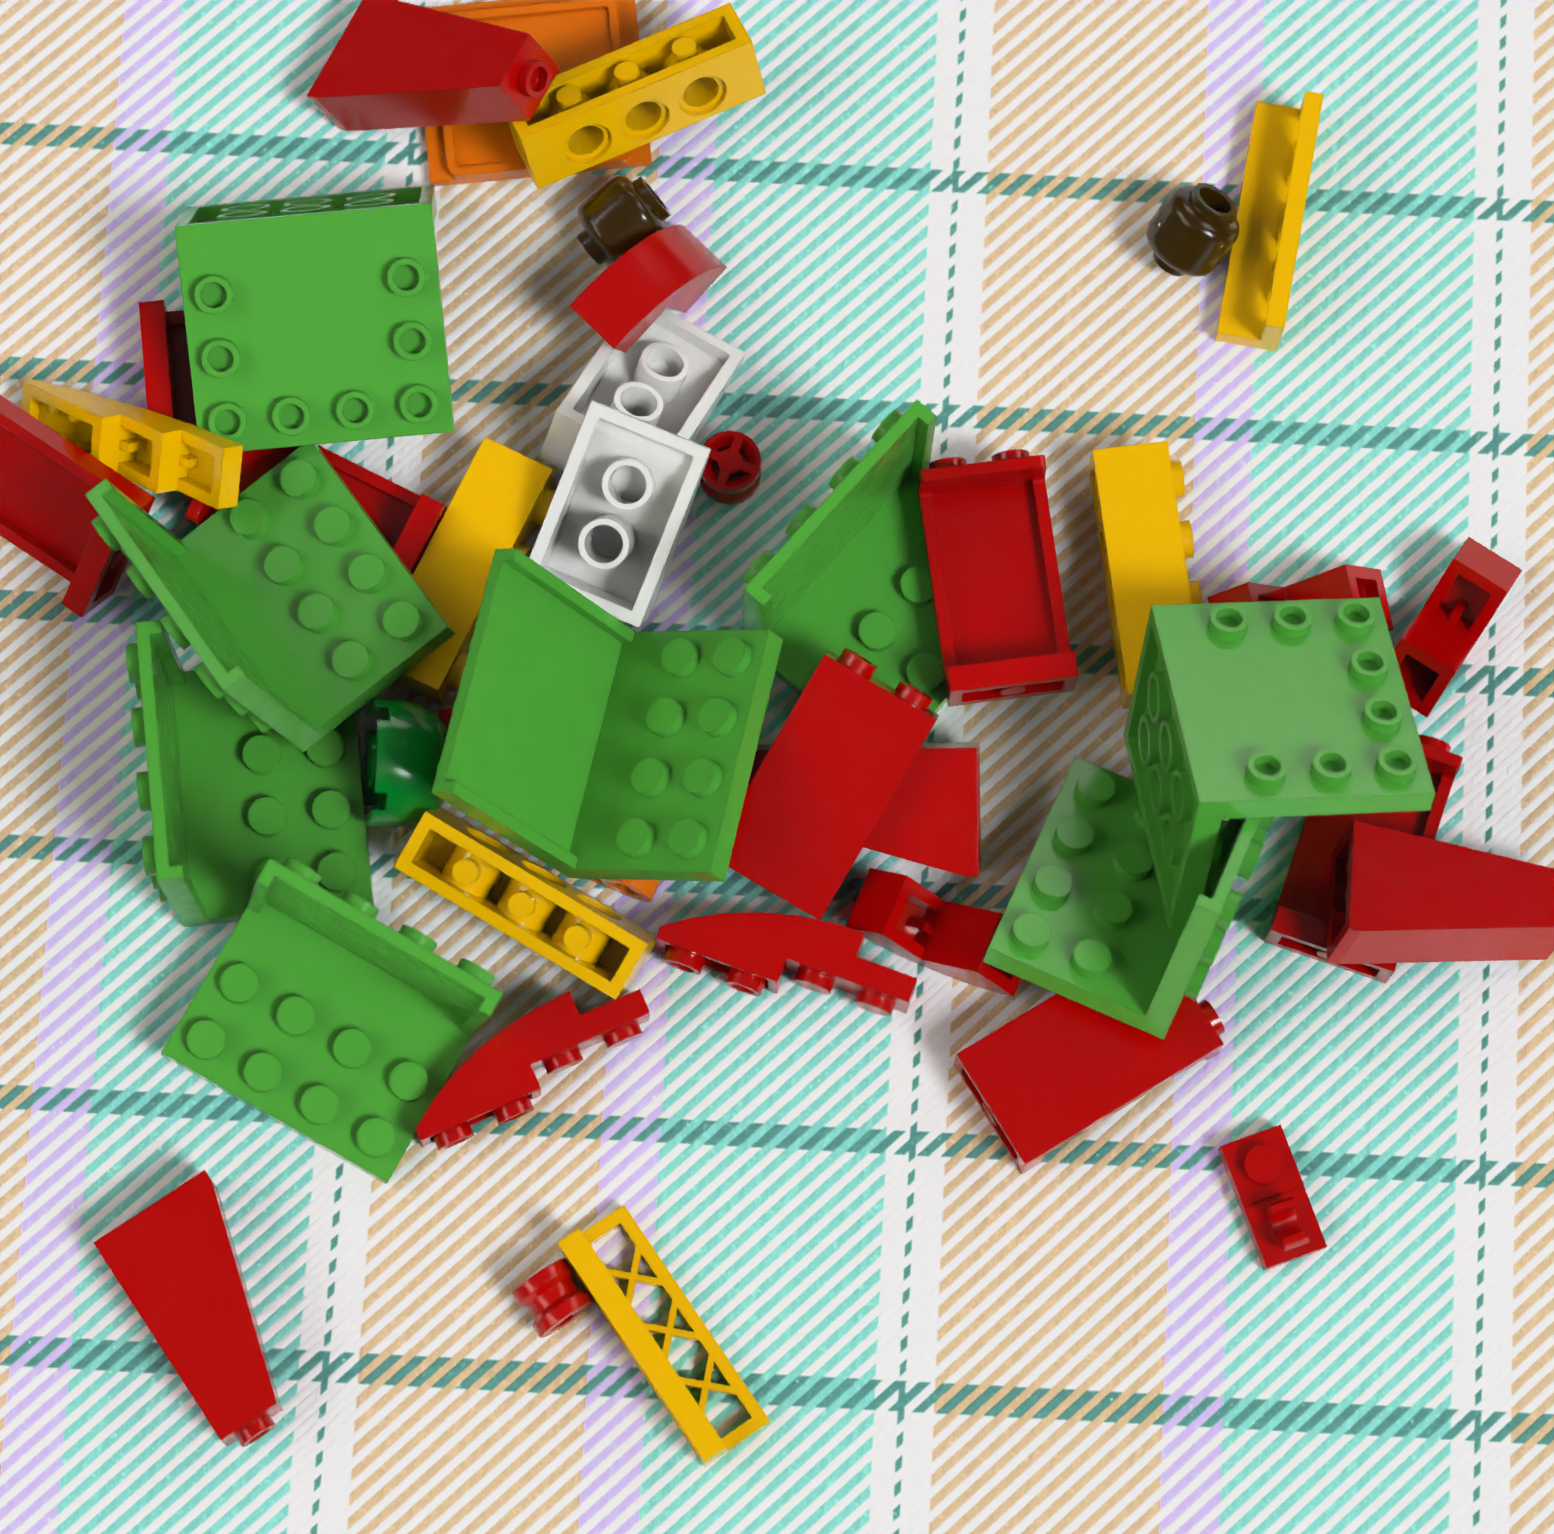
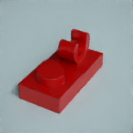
(1272, 1197)

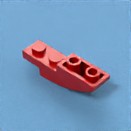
(761, 946)
(501, 1073)

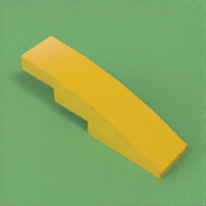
(141, 443)

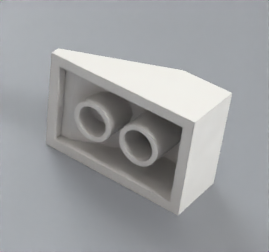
(665, 379)
(620, 511)

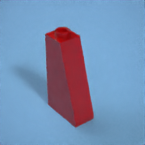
(429, 69)
(933, 810)
(1433, 902)
(193, 1297)

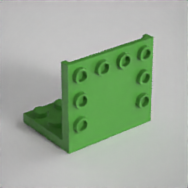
(316, 318)
(857, 569)
(282, 596)
(1264, 719)
(603, 738)
(236, 795)
(1093, 913)
(331, 1018)

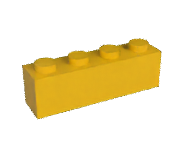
(490, 511)
(1140, 543)

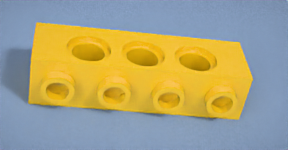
(639, 95)
(526, 902)

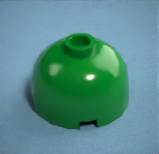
(401, 762)

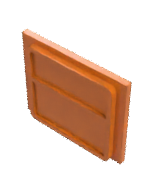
(571, 35)

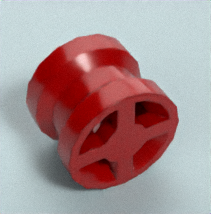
(733, 454)
(552, 1297)

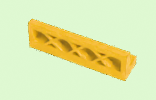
(1269, 223)
(642, 1347)

